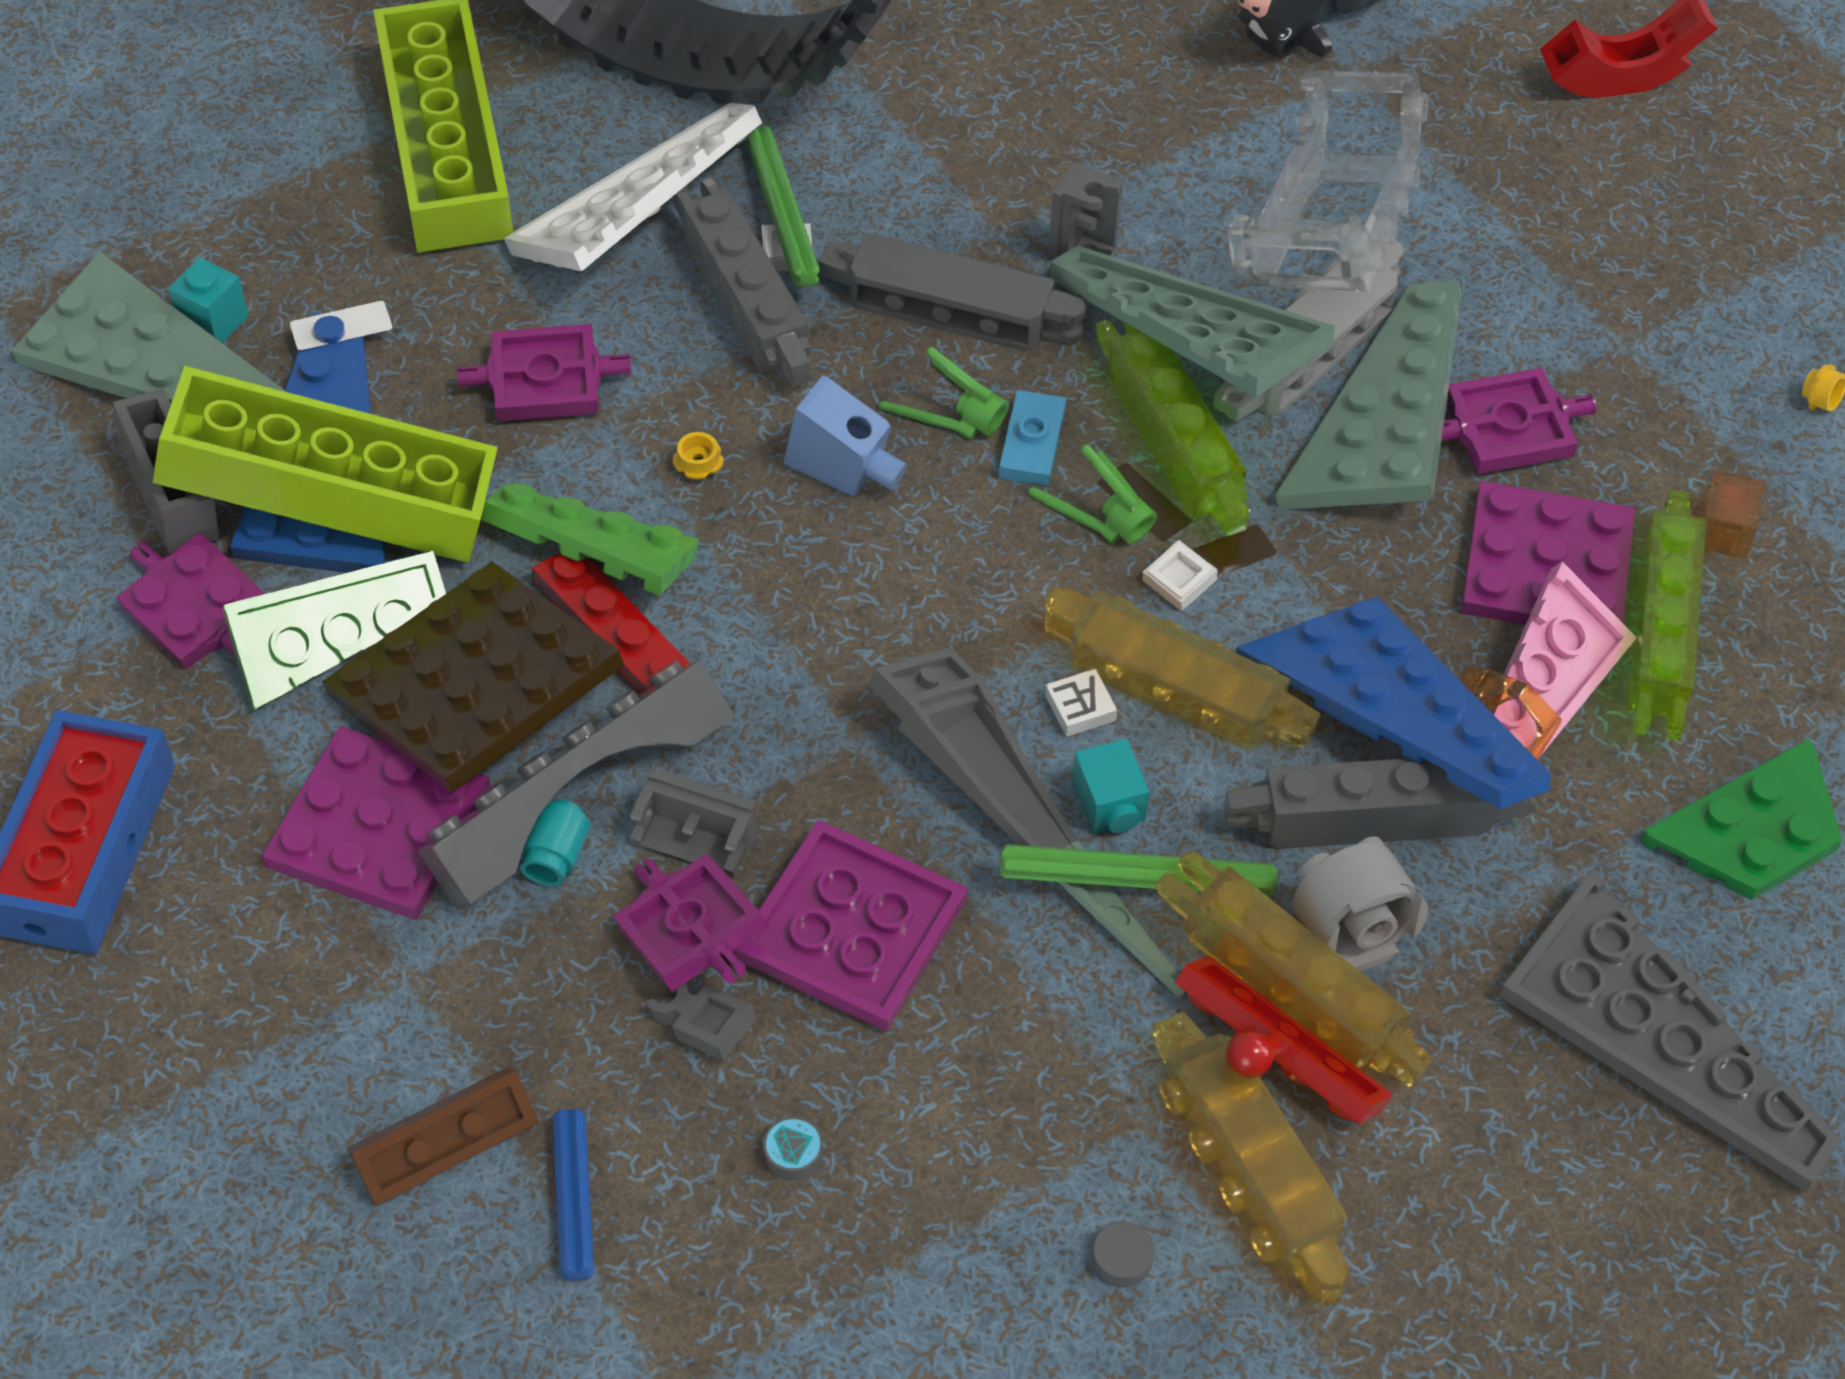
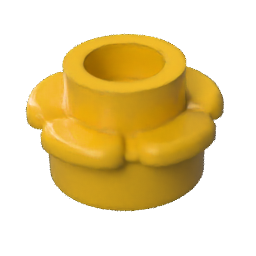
(1824, 388)
(698, 446)

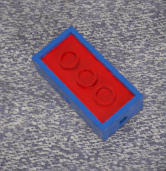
(79, 829)

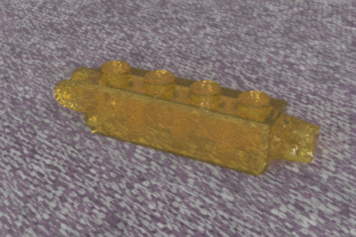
(1177, 670)
(1293, 968)
(1256, 1156)

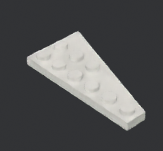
(609, 209)

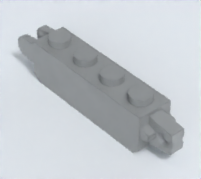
(1354, 318)

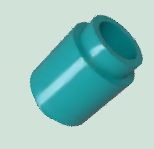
(554, 843)

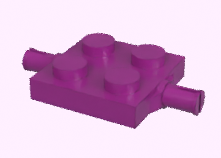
(544, 372)
(1513, 420)
(184, 598)
(689, 921)

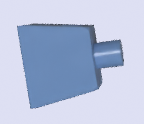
(841, 441)

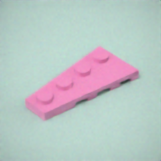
(1562, 652)

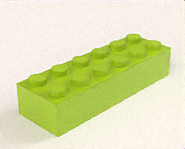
(443, 125)
(324, 464)

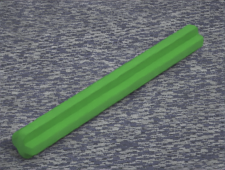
(783, 207)
(1115, 867)

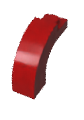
(1629, 62)

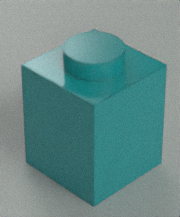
(210, 298)
(1110, 787)

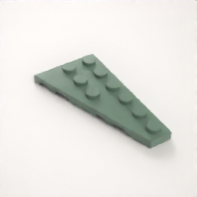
(1216, 329)

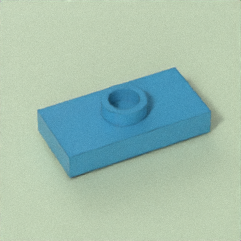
(1032, 438)

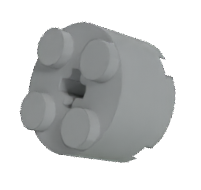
(1359, 902)

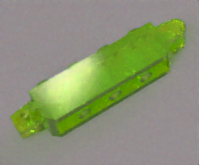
(1176, 426)
(1666, 617)

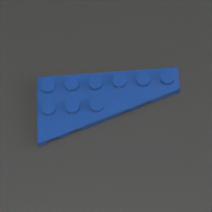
(339, 377)
(1390, 685)

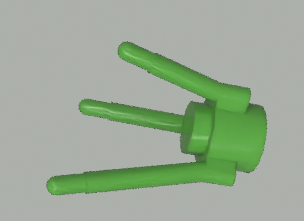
(978, 405)
(1125, 511)

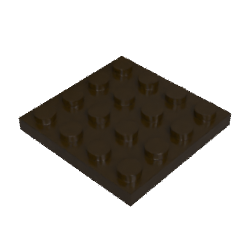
(472, 675)

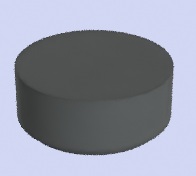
(1123, 1254)

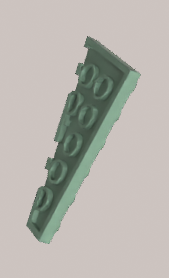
(124, 338)
(1390, 416)

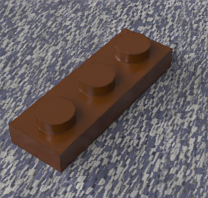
(442, 1135)

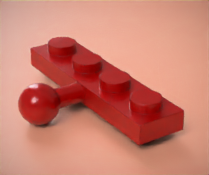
(600, 606)
(1269, 1033)

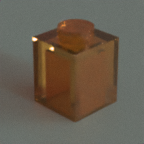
(1731, 513)

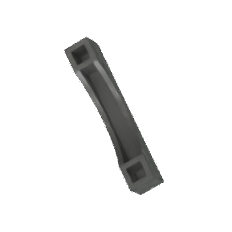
(487, 844)

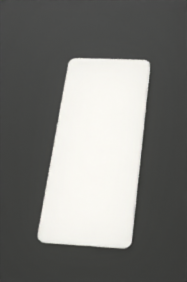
(357, 321)

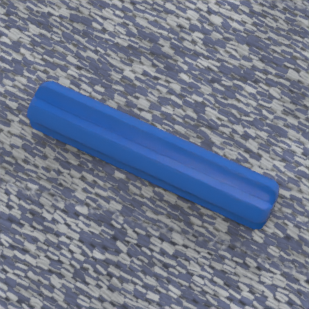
(573, 1195)

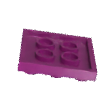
(1528, 532)
(363, 823)
(853, 924)

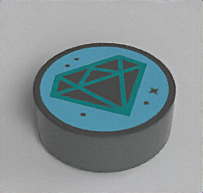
(793, 1148)

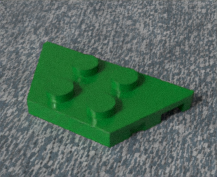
(1756, 825)

